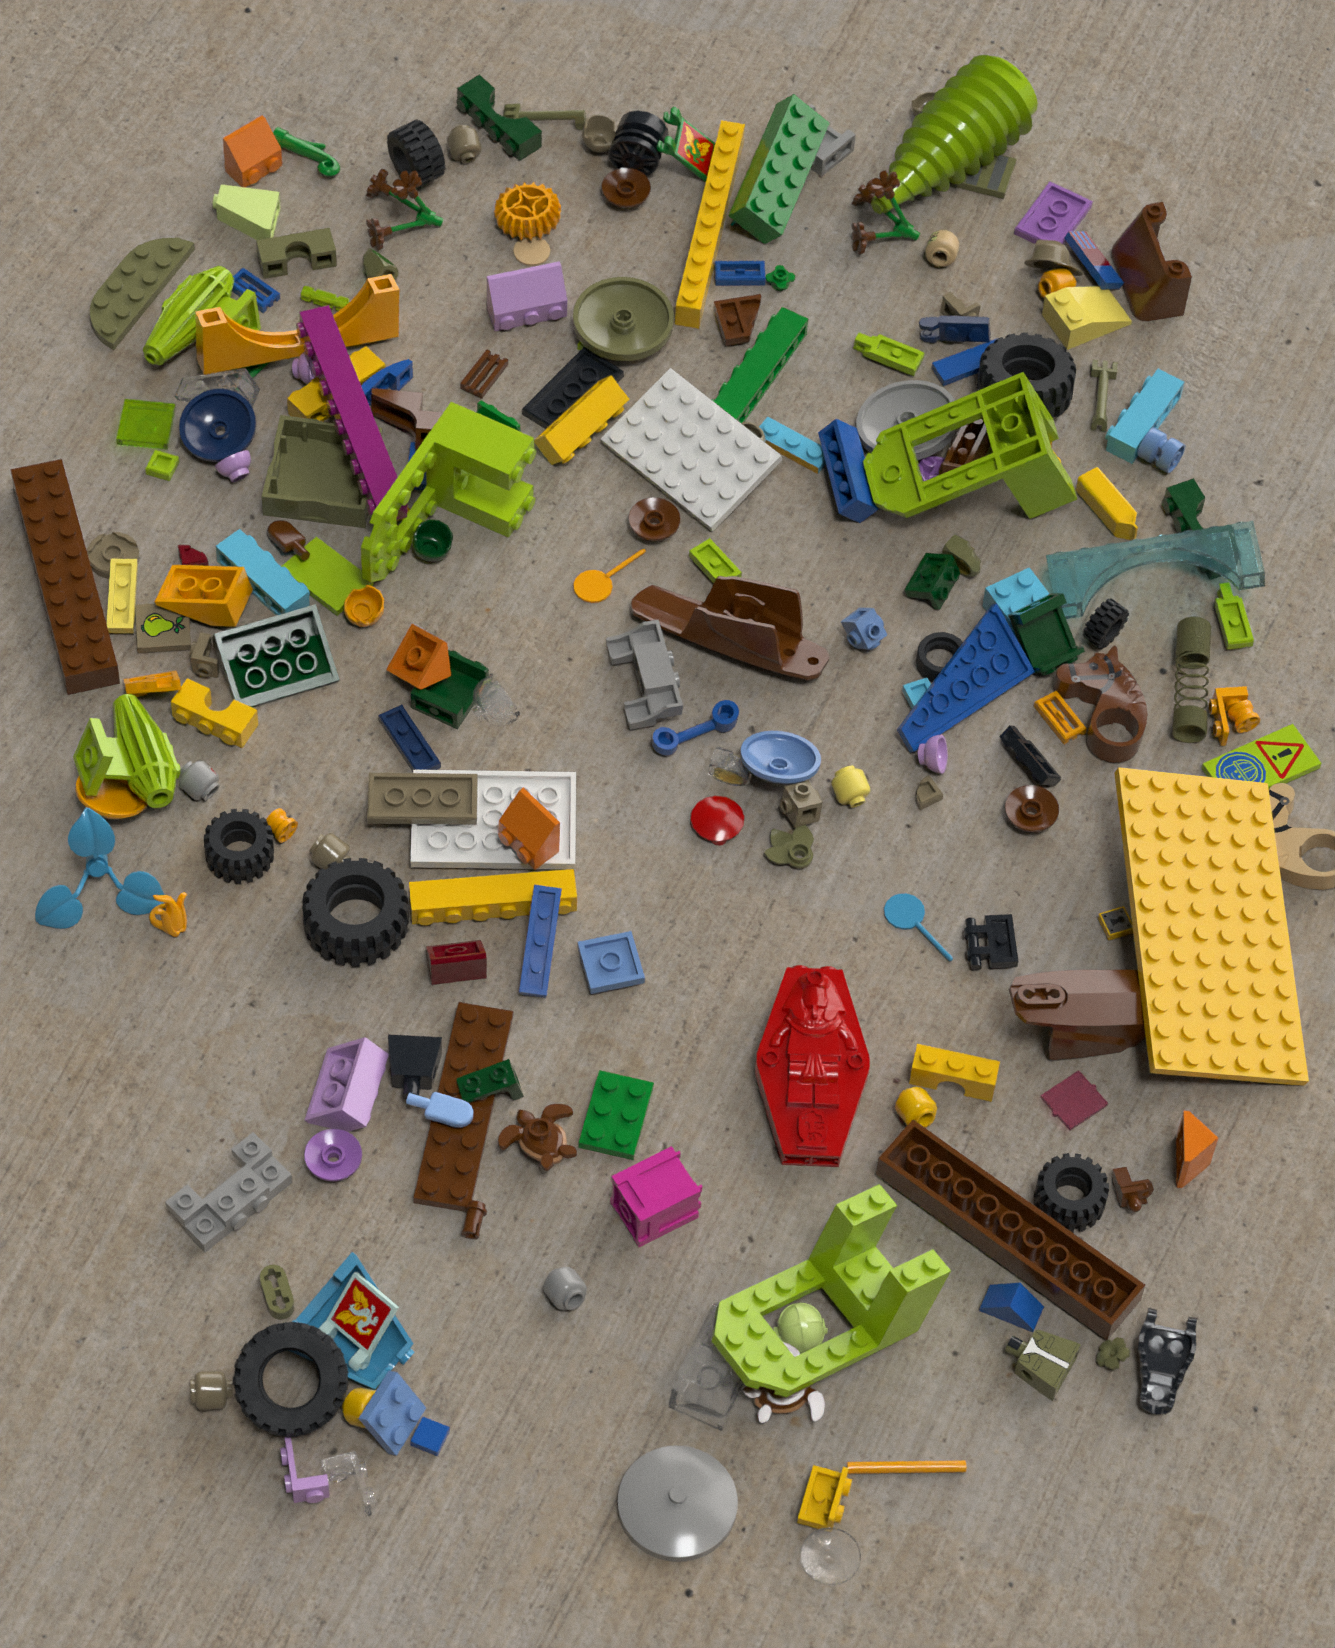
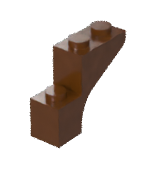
(404, 411)

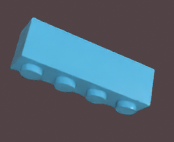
(1146, 411)
(269, 580)

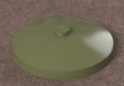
(623, 318)

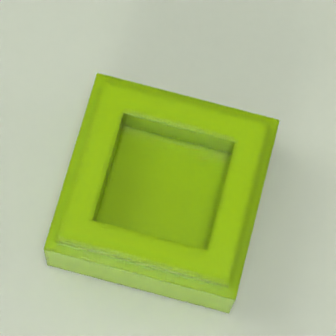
(162, 465)

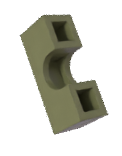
(314, 246)

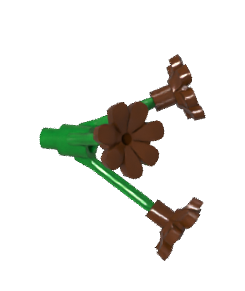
(879, 188)
(400, 191)

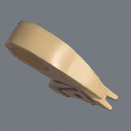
(1295, 842)

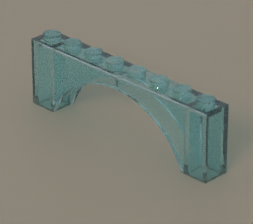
(1223, 549)

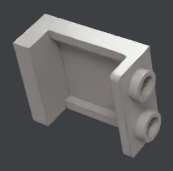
(832, 149)

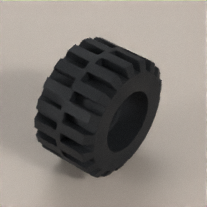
(416, 149)
(235, 828)
(1075, 1173)

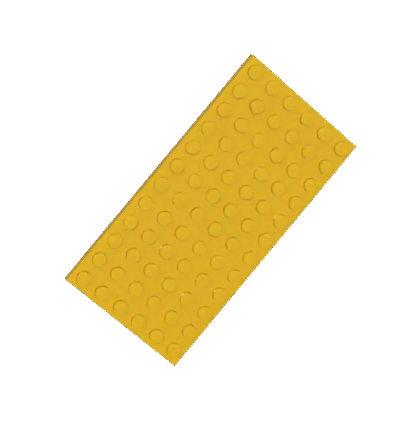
(1210, 928)

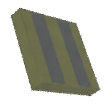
(991, 179)

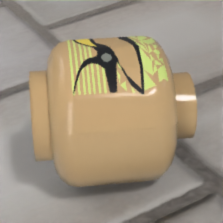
(942, 248)

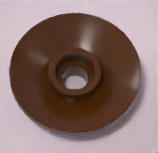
(626, 187)
(654, 511)
(1032, 799)

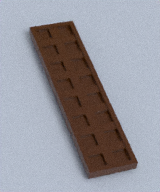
(454, 1153)

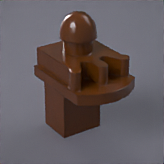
(1130, 1193)

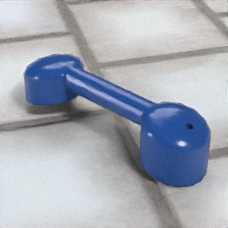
(723, 719)

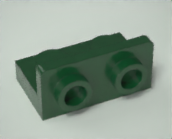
(933, 578)

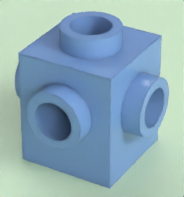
(864, 628)

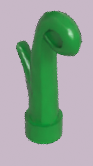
(327, 165)

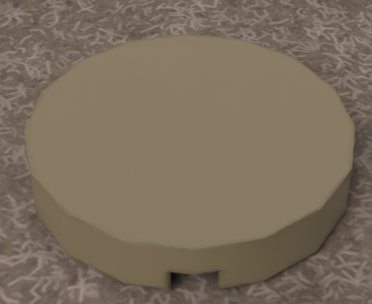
(110, 547)

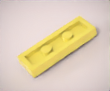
(122, 595)

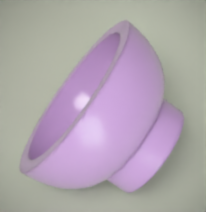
(302, 368)
(235, 466)
(934, 754)

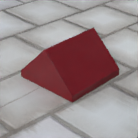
(457, 962)

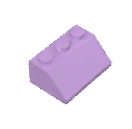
(526, 296)
(347, 1085)

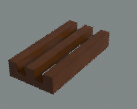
(502, 365)

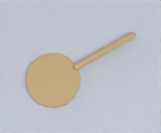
(532, 252)

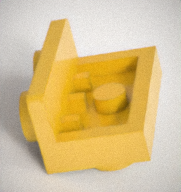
(823, 1498)

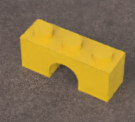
(231, 725)
(939, 1065)

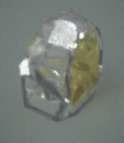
(728, 768)

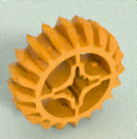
(527, 211)

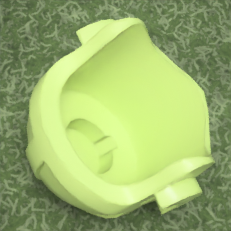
(801, 1326)

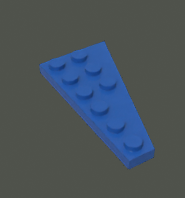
(975, 675)

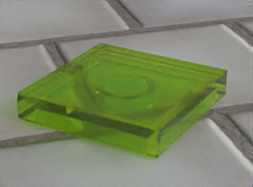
(146, 424)

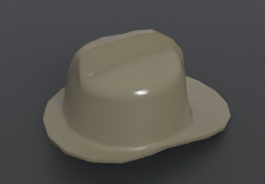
(1051, 256)

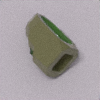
(378, 265)

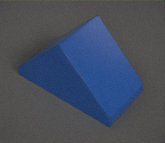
(1013, 1305)

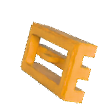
(1052, 722)

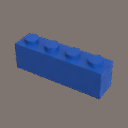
(846, 470)

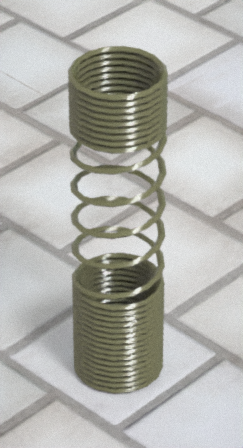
(1192, 653)

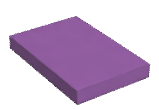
(1053, 215)

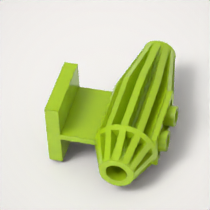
(198, 292)
(135, 754)

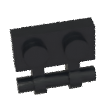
(1000, 940)

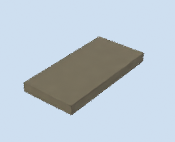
(422, 798)

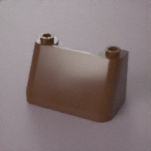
(1151, 285)

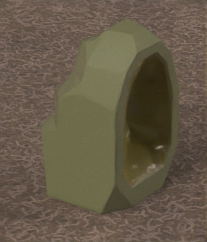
(964, 555)

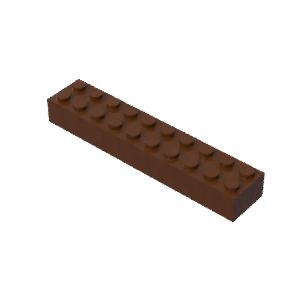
(65, 577)
(1010, 1229)

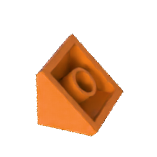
(421, 659)
(1193, 1148)

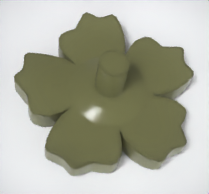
(1112, 1352)

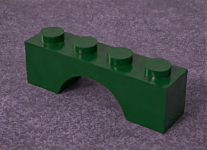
(517, 135)
(1185, 504)

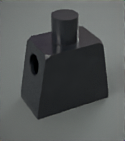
(414, 1062)

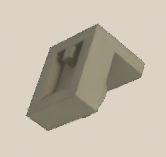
(955, 307)

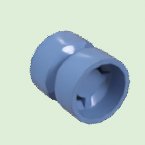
(1155, 443)

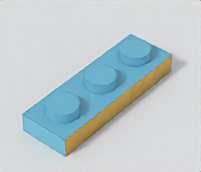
(793, 445)

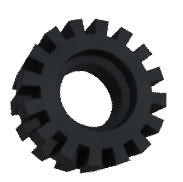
(1105, 623)

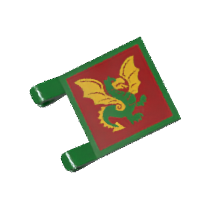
(690, 144)

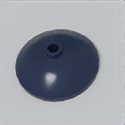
(214, 412)

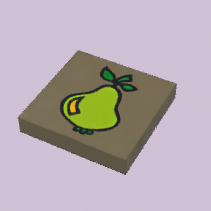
(161, 629)

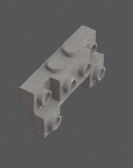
(654, 673)
(235, 1199)

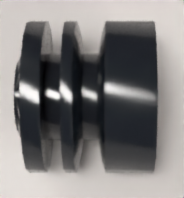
(637, 142)

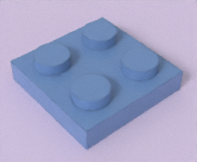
(611, 962)
(392, 1413)

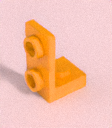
(1221, 702)

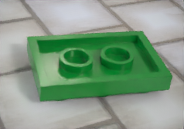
(616, 1115)

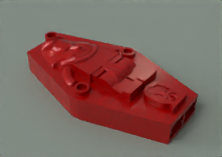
(812, 1066)

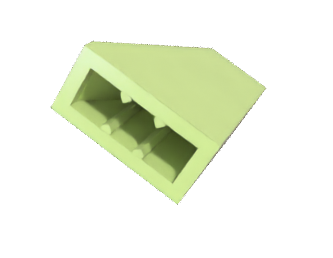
(248, 210)

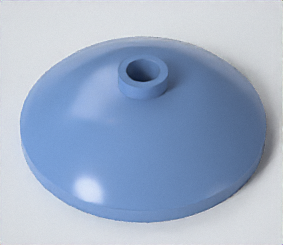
(780, 757)

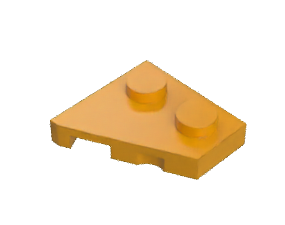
(152, 683)

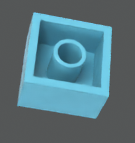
(1014, 593)

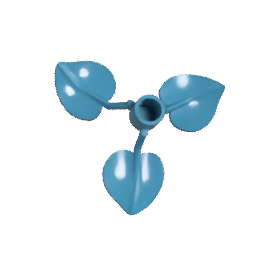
(94, 839)

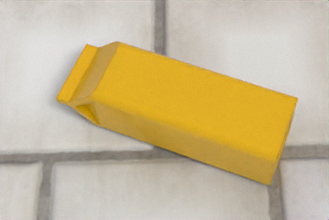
(1108, 503)

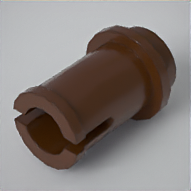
(474, 1215)

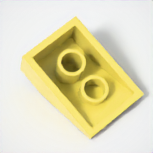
(1083, 314)

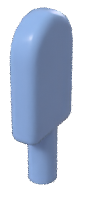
(443, 1109)

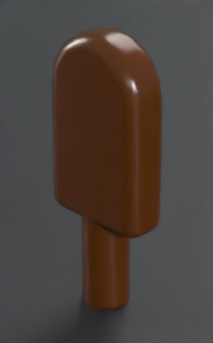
(288, 538)

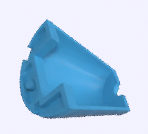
(392, 1347)

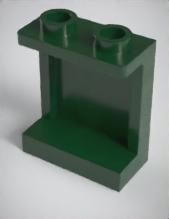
(1045, 633)
(453, 696)

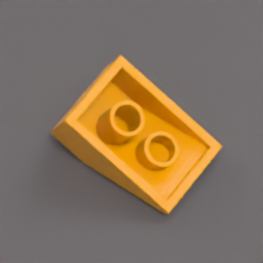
(206, 593)

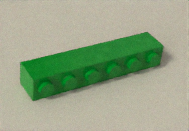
(762, 364)

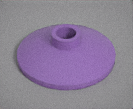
(333, 1144)

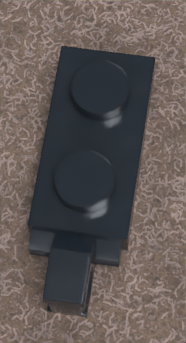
(1030, 756)

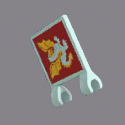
(362, 1317)

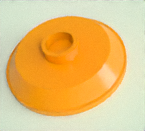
(113, 799)

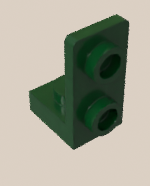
(490, 1081)

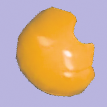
(364, 606)

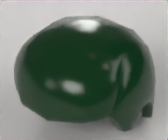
(432, 540)

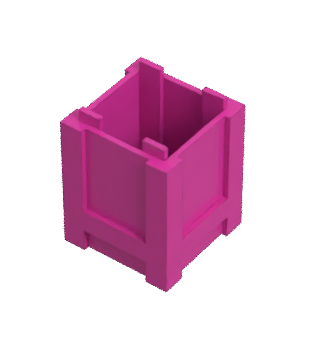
(655, 1196)

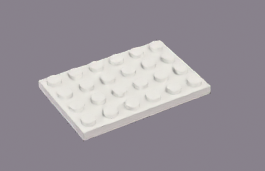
(691, 449)
(479, 844)

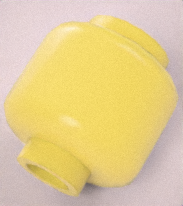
(850, 786)

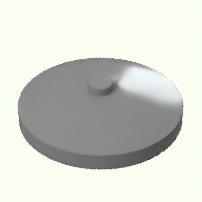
(898, 404)
(677, 1503)

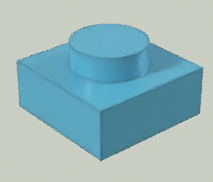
(915, 690)

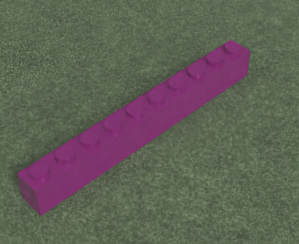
(348, 405)

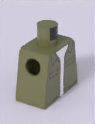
(1044, 1360)

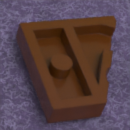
(737, 318)

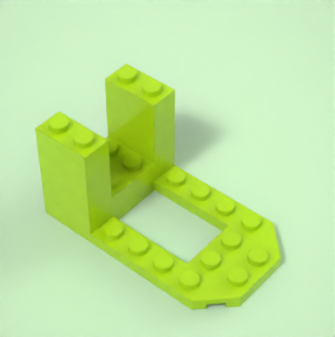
(1020, 444)
(470, 471)
(874, 1297)

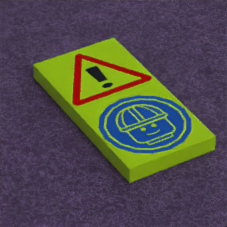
(1270, 759)

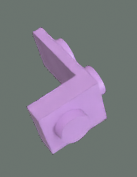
(307, 1489)

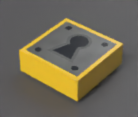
(1116, 923)

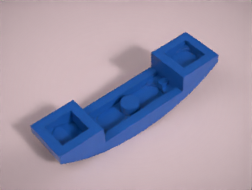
(391, 377)

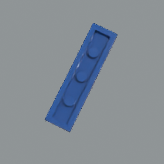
(540, 941)

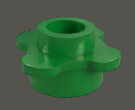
(780, 278)

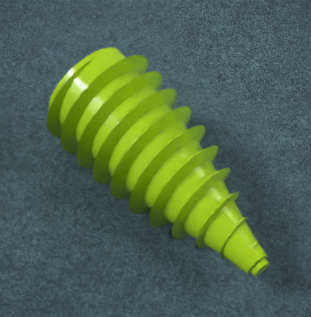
(961, 128)

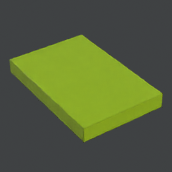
(326, 575)

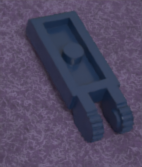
(955, 329)

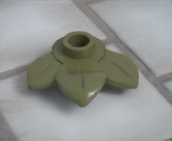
(787, 846)

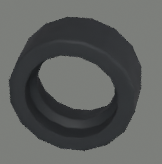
(936, 640)

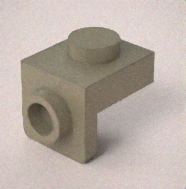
(200, 657)

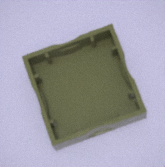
(312, 476)

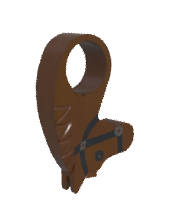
(1116, 697)

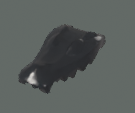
(1164, 1361)

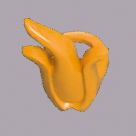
(172, 920)

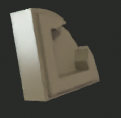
(928, 793)

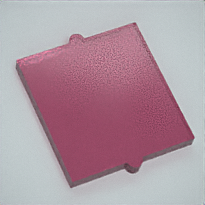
(1074, 1100)

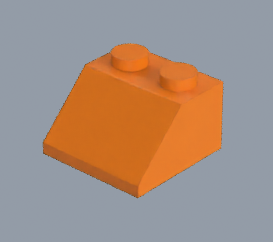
(251, 152)
(529, 830)

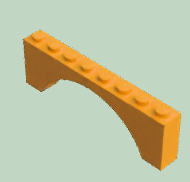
(229, 346)

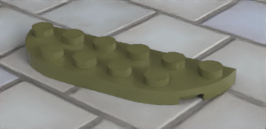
(135, 286)

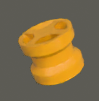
(1243, 716)
(281, 825)

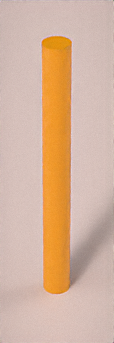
(906, 1467)

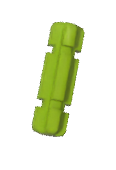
(323, 298)

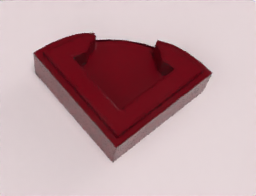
(192, 556)

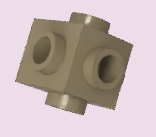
(801, 803)

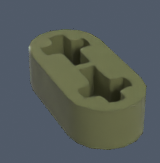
(282, 1290)

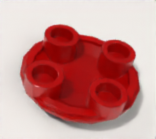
(717, 819)

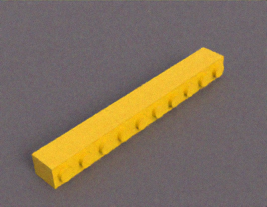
(709, 225)

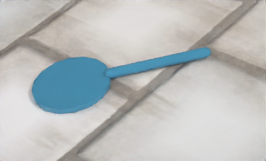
(907, 912)

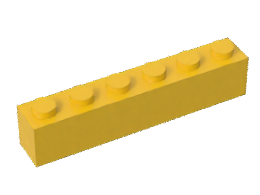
(486, 896)

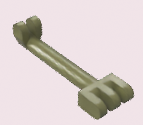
(514, 111)
(1104, 375)

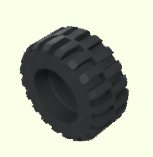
(1039, 360)
(361, 941)
(249, 1379)

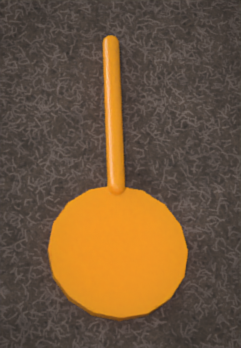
(595, 585)

